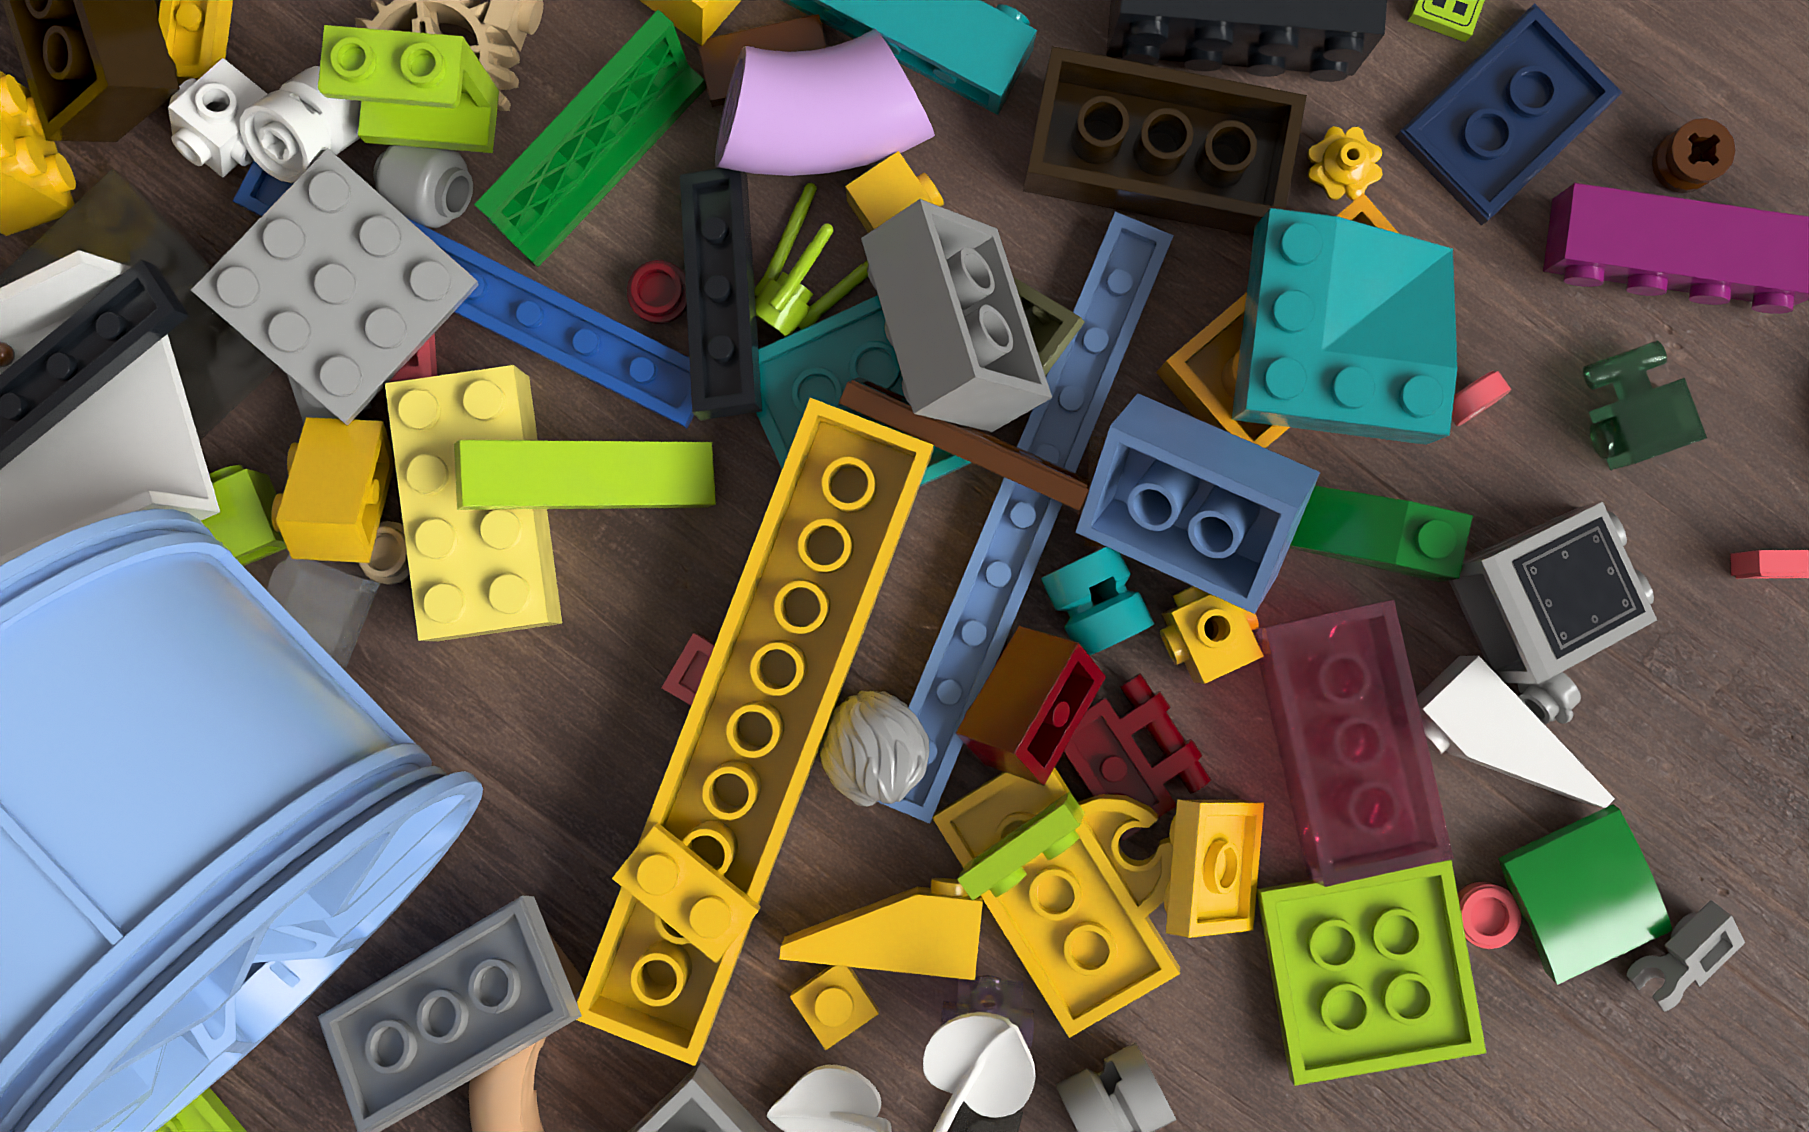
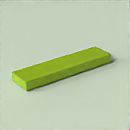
(583, 474)

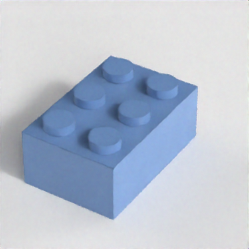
(1195, 502)

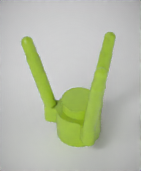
(784, 299)

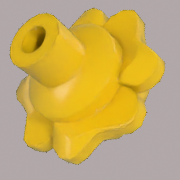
(1344, 163)

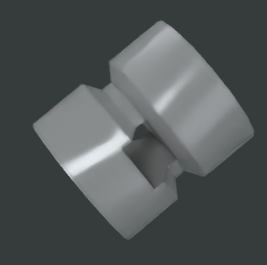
(1118, 1098)

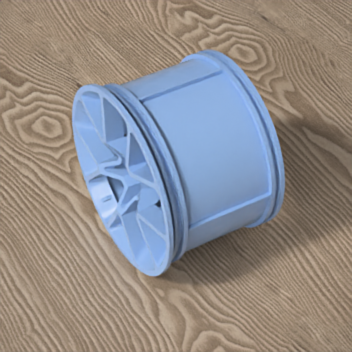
(181, 821)

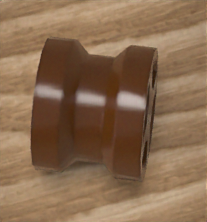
(1679, 166)

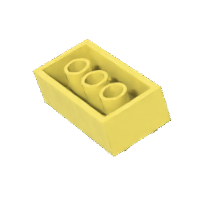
(468, 566)

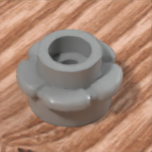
(1551, 698)

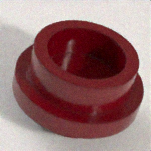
(657, 292)

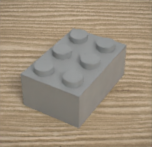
(954, 318)

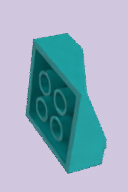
(1347, 330)

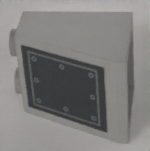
(1553, 595)

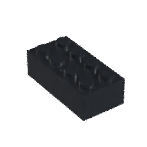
(1263, 35)

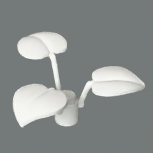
(971, 1056)

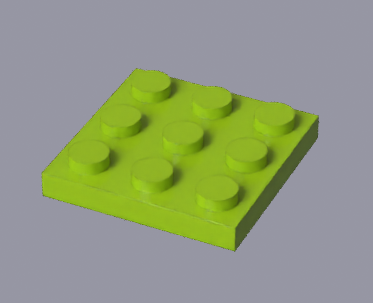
(1371, 973)

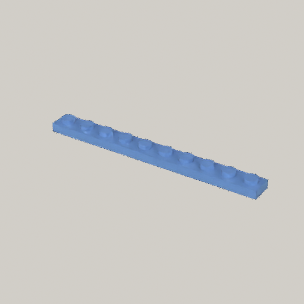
(1022, 517)

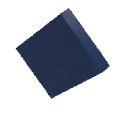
(1508, 114)

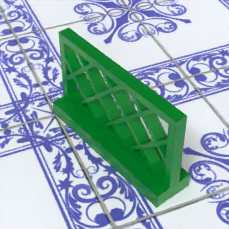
(593, 141)

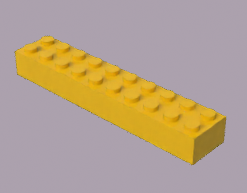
(761, 712)

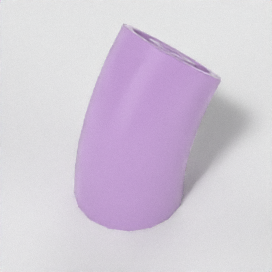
(818, 110)

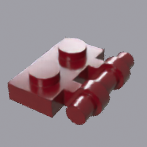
(1114, 764)

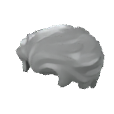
(874, 748)

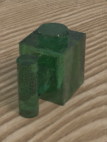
(1644, 418)

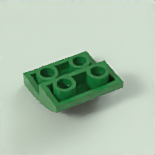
(1585, 893)

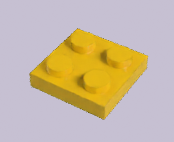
(1213, 867)

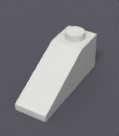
(1488, 724)

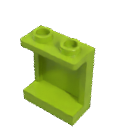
(411, 87)

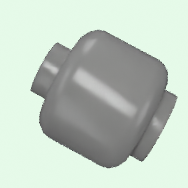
(424, 183)

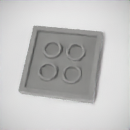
(336, 286)

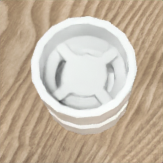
(296, 125)

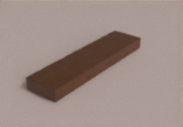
(967, 443)

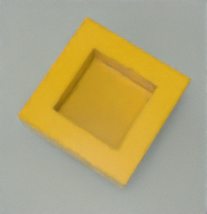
(834, 1004)

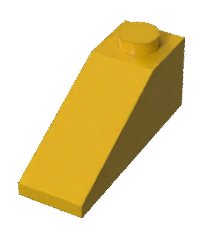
(910, 932)

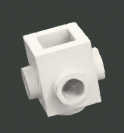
(208, 116)

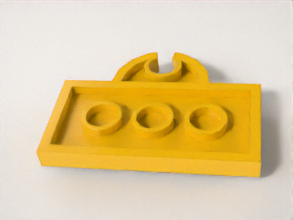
(1084, 913)

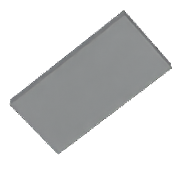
(448, 1016)

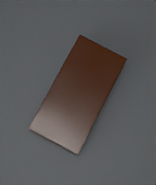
(721, 52)

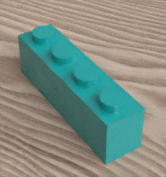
(951, 42)

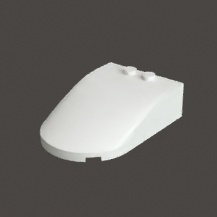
(118, 449)

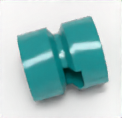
(1107, 622)

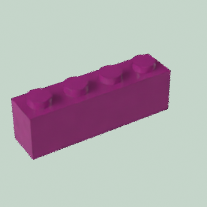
(1679, 246)

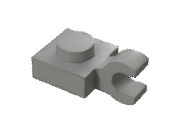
(1696, 951)

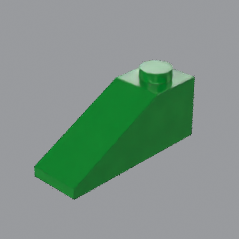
(1384, 533)

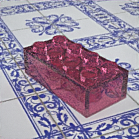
(1352, 744)

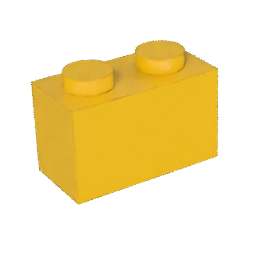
(334, 490)

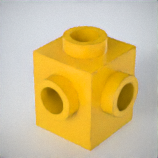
(1225, 651)

